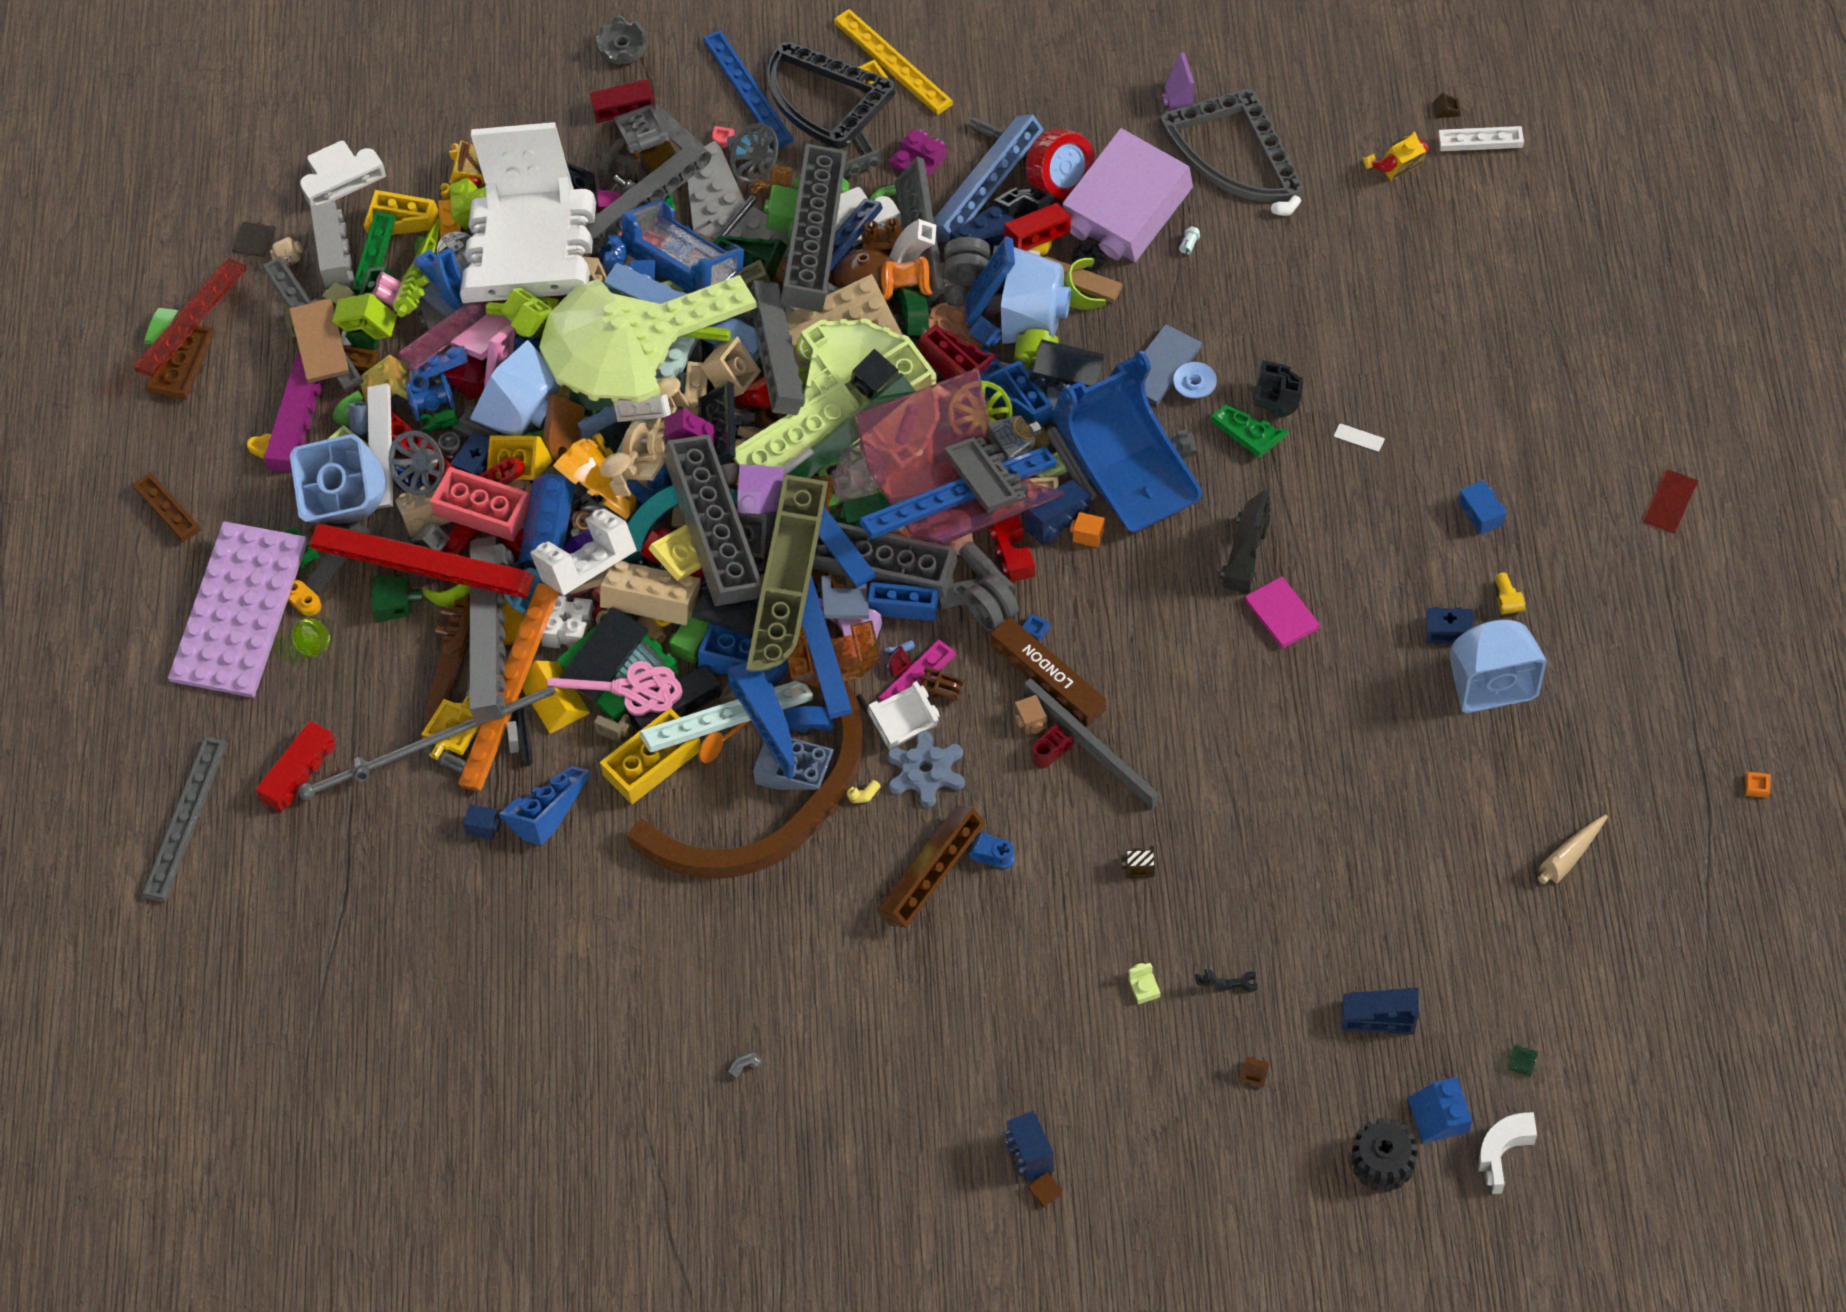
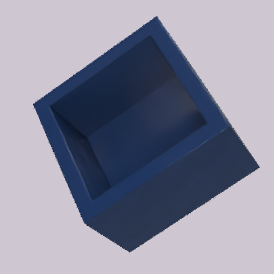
(1029, 1145)

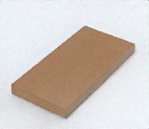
(319, 341)

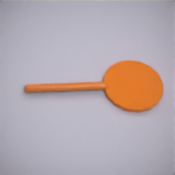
(713, 744)

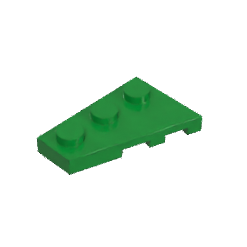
(1251, 434)

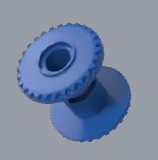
(430, 398)

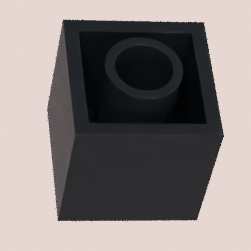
(873, 374)

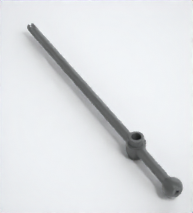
(361, 769)

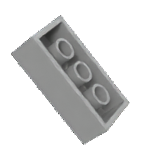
(332, 245)

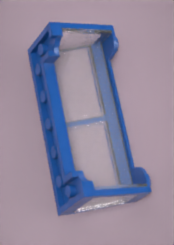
(677, 250)

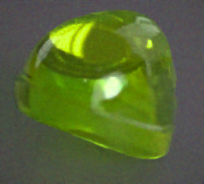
(310, 637)

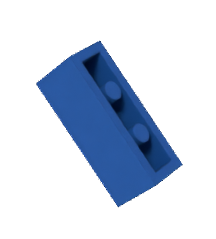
(904, 601)

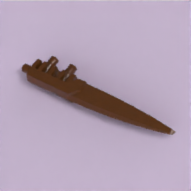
(454, 644)

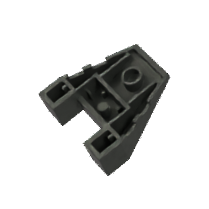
(1252, 526)

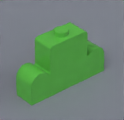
(781, 208)

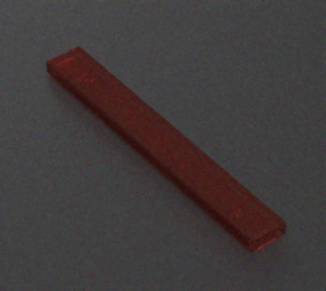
(190, 318)

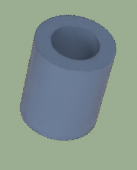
(358, 417)

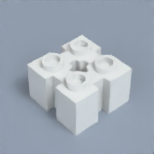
(568, 622)

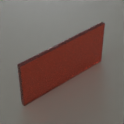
(1670, 501)

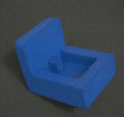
(985, 332)

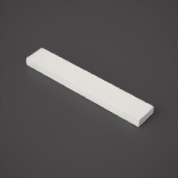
(380, 434)

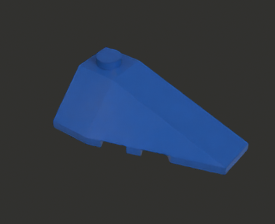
(542, 812)

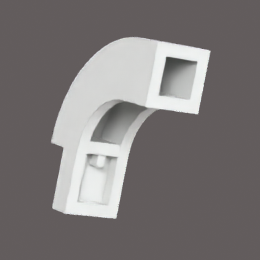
(913, 242)
(1505, 1134)

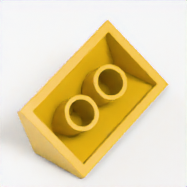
(527, 448)
(560, 708)

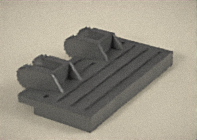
(985, 473)

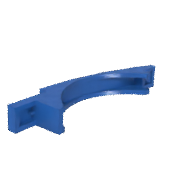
(445, 275)

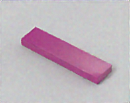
(935, 657)

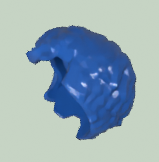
(613, 253)

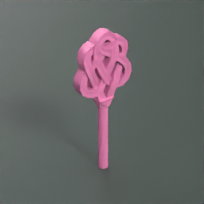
(620, 688)

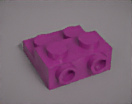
(919, 145)

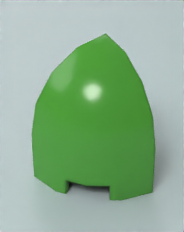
(341, 412)

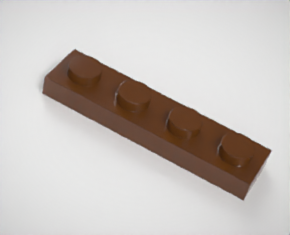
(166, 507)

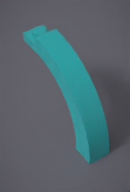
(652, 510)

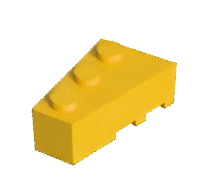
(412, 212)

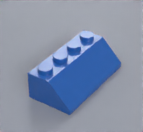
(547, 514)

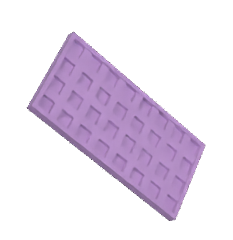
(238, 609)

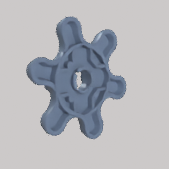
(926, 782)

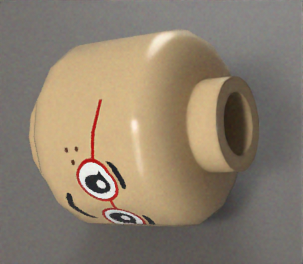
(288, 250)

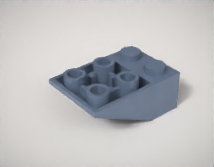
(809, 767)

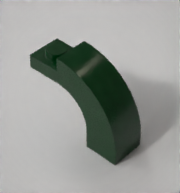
(914, 310)

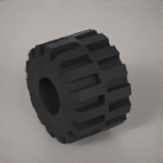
(1377, 1166)

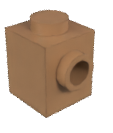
(1030, 715)

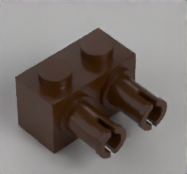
(882, 239)

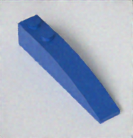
(765, 712)

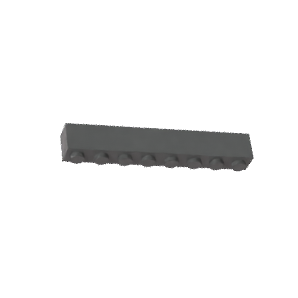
(776, 349)

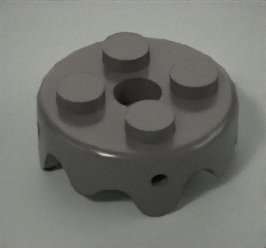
(620, 32)

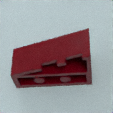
(950, 354)

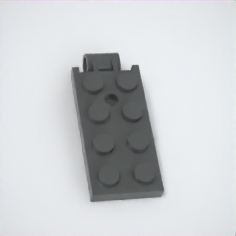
(641, 129)

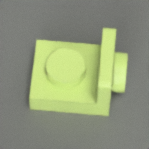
(1143, 983)

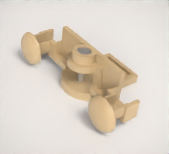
(643, 446)

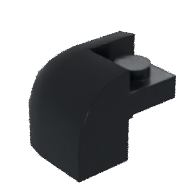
(1024, 201)
(1278, 389)

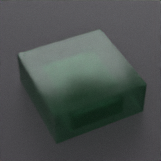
(1522, 1060)

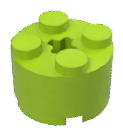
(1027, 344)

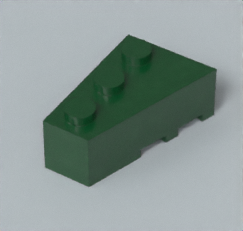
(756, 249)

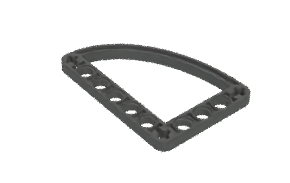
(1240, 104)

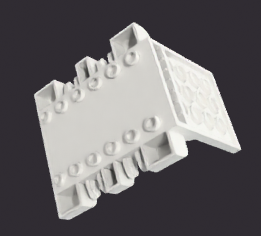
(530, 222)

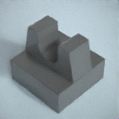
(1184, 444)

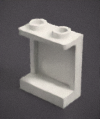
(903, 715)

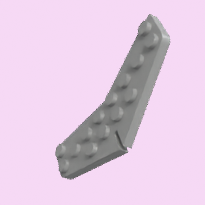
(717, 198)

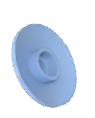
(1195, 373)

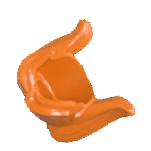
(905, 274)

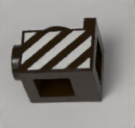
(1139, 862)

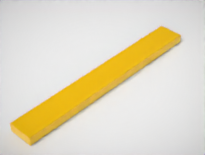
(893, 62)

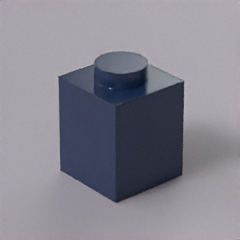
(481, 822)

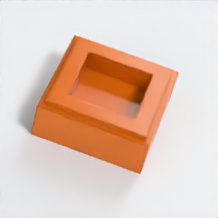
(1757, 784)

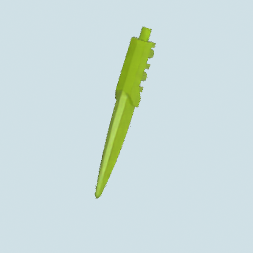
(413, 281)

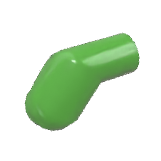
(884, 191)

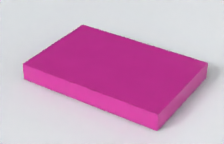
(1282, 612)

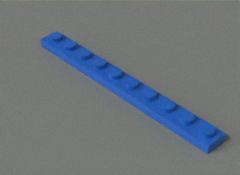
(948, 496)

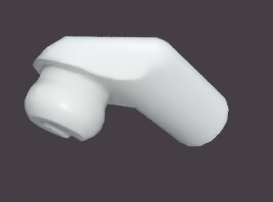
(1286, 208)

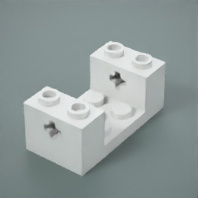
(568, 571)

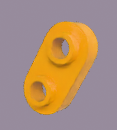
(301, 595)

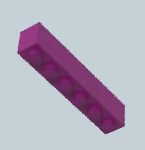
(292, 418)

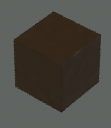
(656, 156)

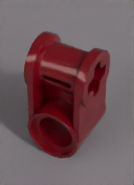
(1054, 744)

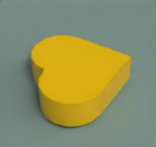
(258, 445)

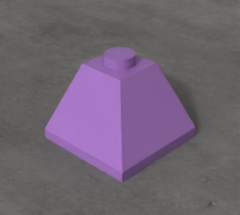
(1179, 86)
(759, 488)

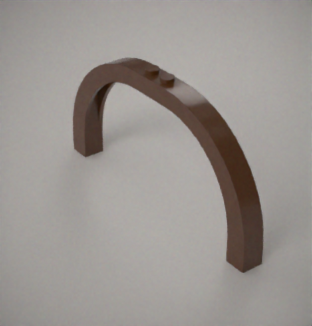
(777, 846)

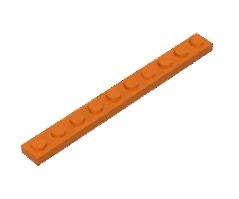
(517, 668)

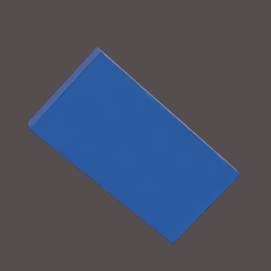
(989, 280)

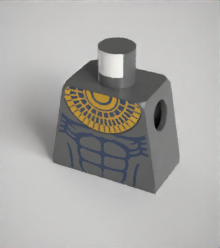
(1013, 436)

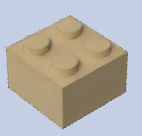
(731, 363)

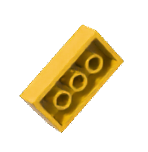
(638, 771)

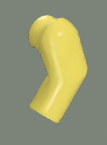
(861, 796)

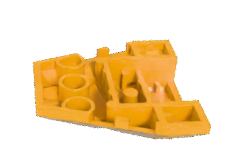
(583, 465)

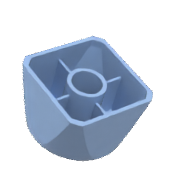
(1033, 296)
(517, 394)
(337, 480)
(1496, 665)

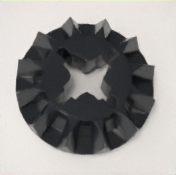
(1097, 254)

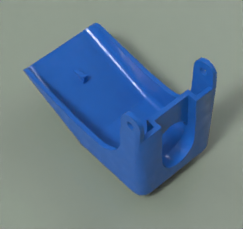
(1125, 446)

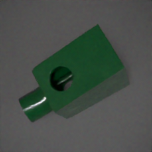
(393, 597)

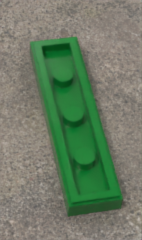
(375, 246)

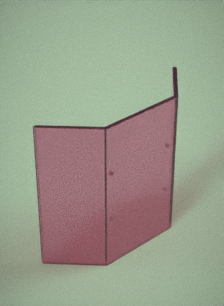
(907, 457)

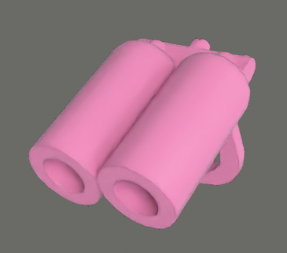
(386, 289)

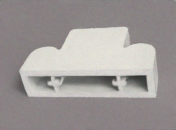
(339, 173)
(851, 199)

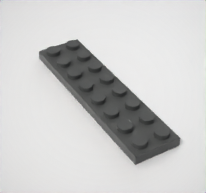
(915, 204)

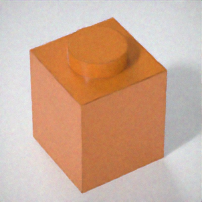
(1087, 529)

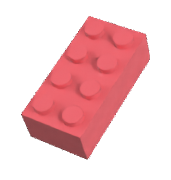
(480, 504)

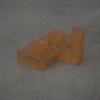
(779, 176)

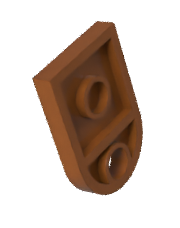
(561, 425)

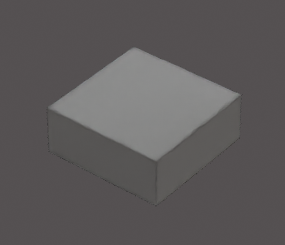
(512, 737)

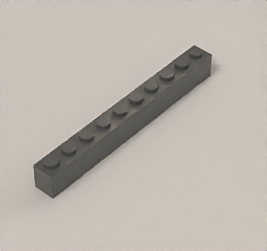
(486, 642)

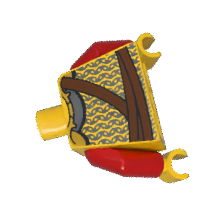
(1400, 157)
(465, 166)

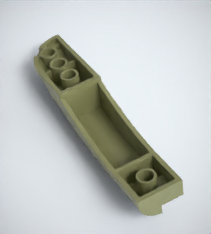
(787, 572)

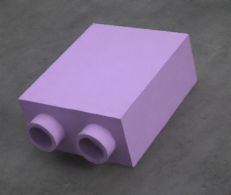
(1127, 196)

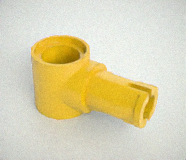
(1508, 600)

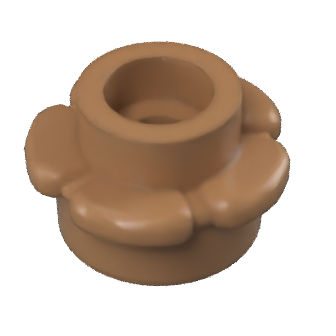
(577, 516)

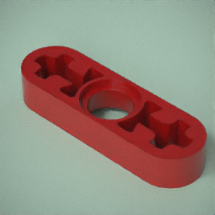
(506, 476)

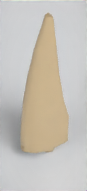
(1566, 856)

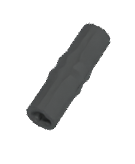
(982, 564)

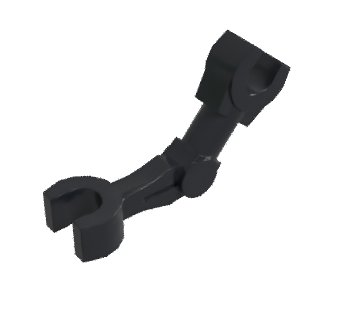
(1222, 984)

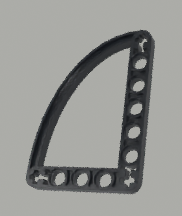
(882, 90)

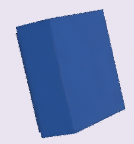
(1036, 626)

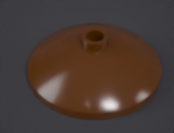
(860, 265)

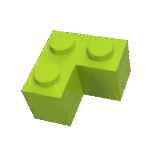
(461, 197)
(526, 312)
(365, 313)

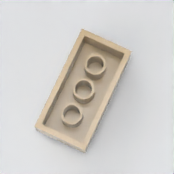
(649, 592)

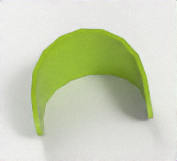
(1077, 299)
(447, 597)

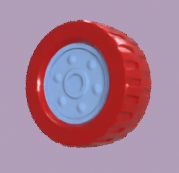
(1058, 161)

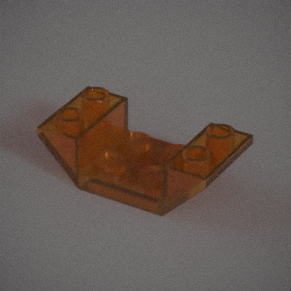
(854, 655)

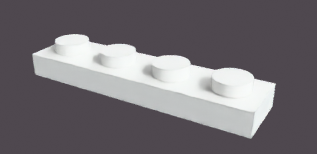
(1481, 138)

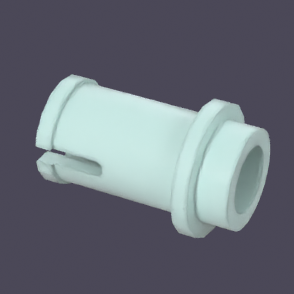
(1191, 235)

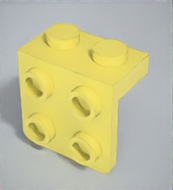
(390, 372)

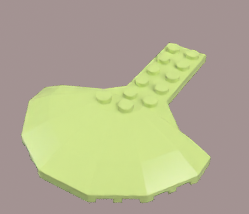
(616, 342)
(829, 395)

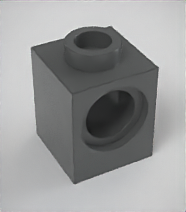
(431, 537)

